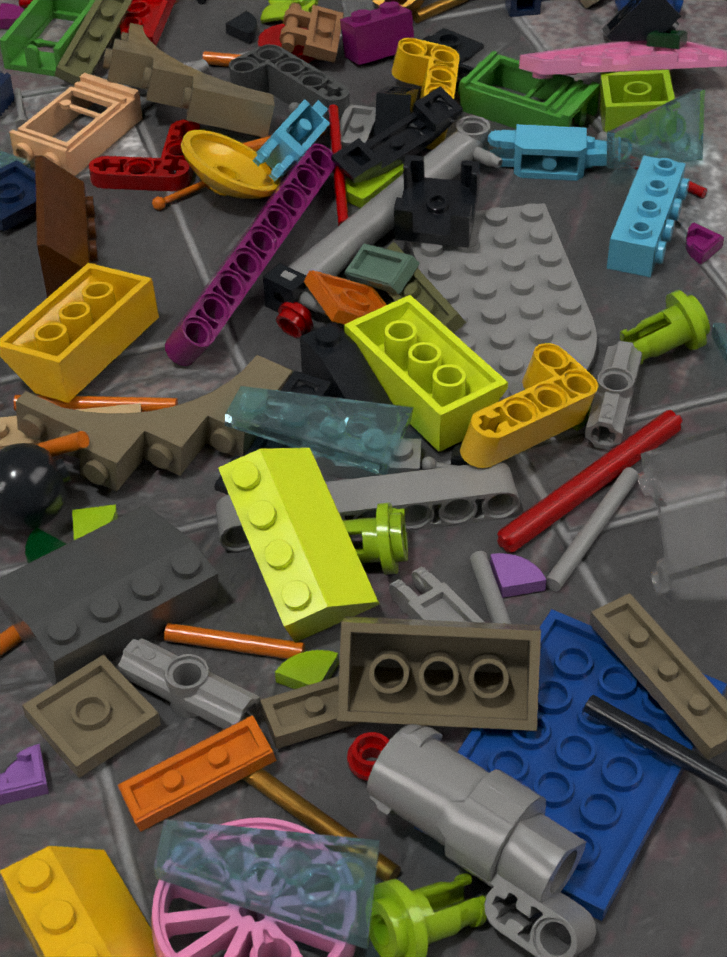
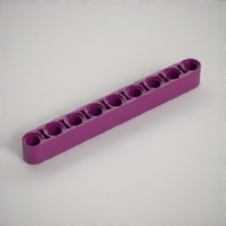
(249, 257)

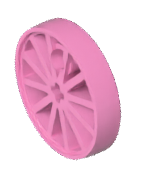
(230, 925)

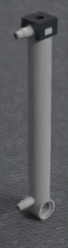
(375, 218)

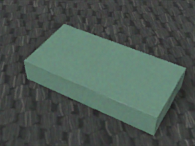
(382, 268)

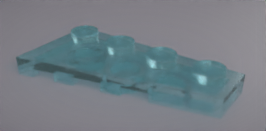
(332, 427)
(286, 875)

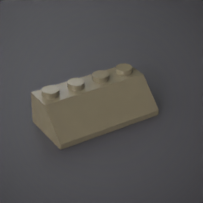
(439, 673)

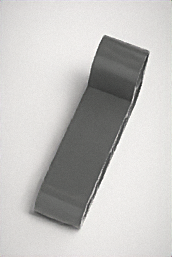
(287, 78)

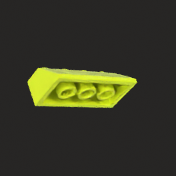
(426, 369)
(298, 539)

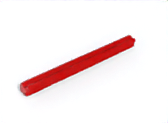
(588, 482)

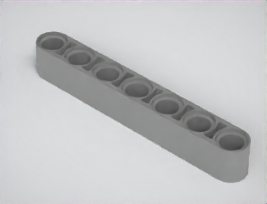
(428, 496)

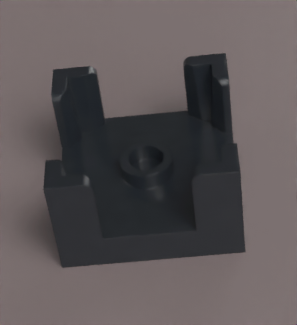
(436, 208)

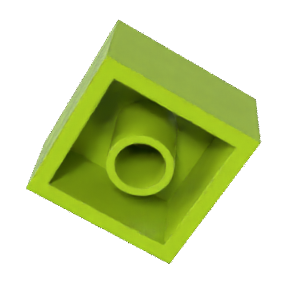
(632, 94)

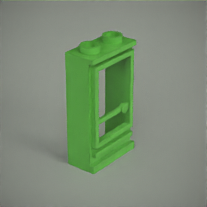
(18, 41)
(563, 95)

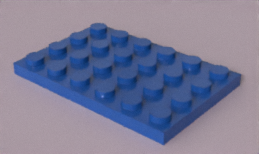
(587, 771)

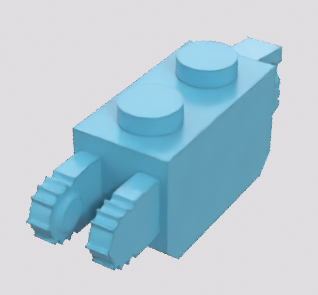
(292, 138)
(548, 151)

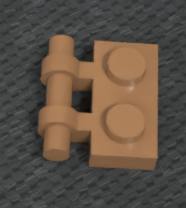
(322, 34)

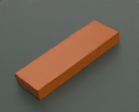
(196, 773)

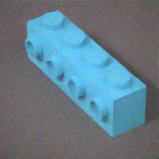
(648, 216)

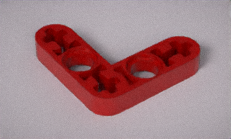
(158, 175)

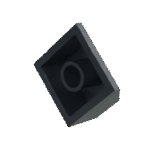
(641, 18)

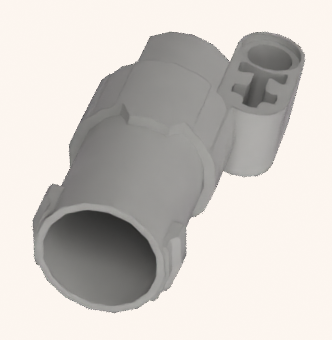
(493, 832)

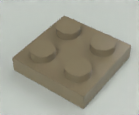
(91, 715)

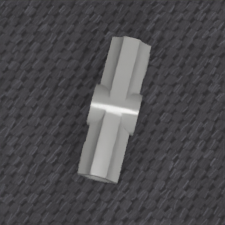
(614, 395)
(187, 684)

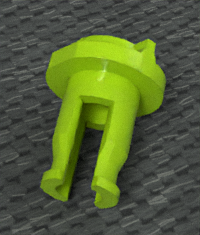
(680, 323)
(382, 537)
(410, 920)

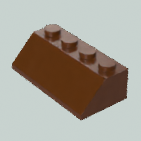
(63, 224)

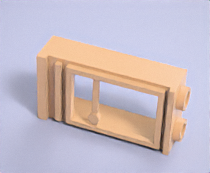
(37, 134)

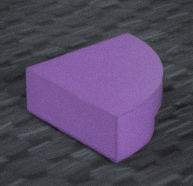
(516, 575)
(24, 777)

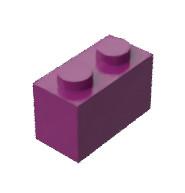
(375, 32)

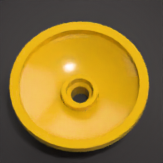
(227, 165)

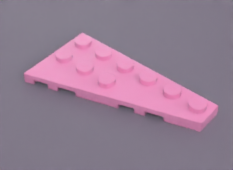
(620, 57)

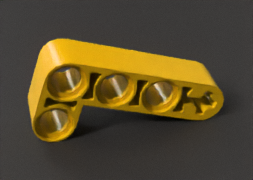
(427, 66)
(553, 401)

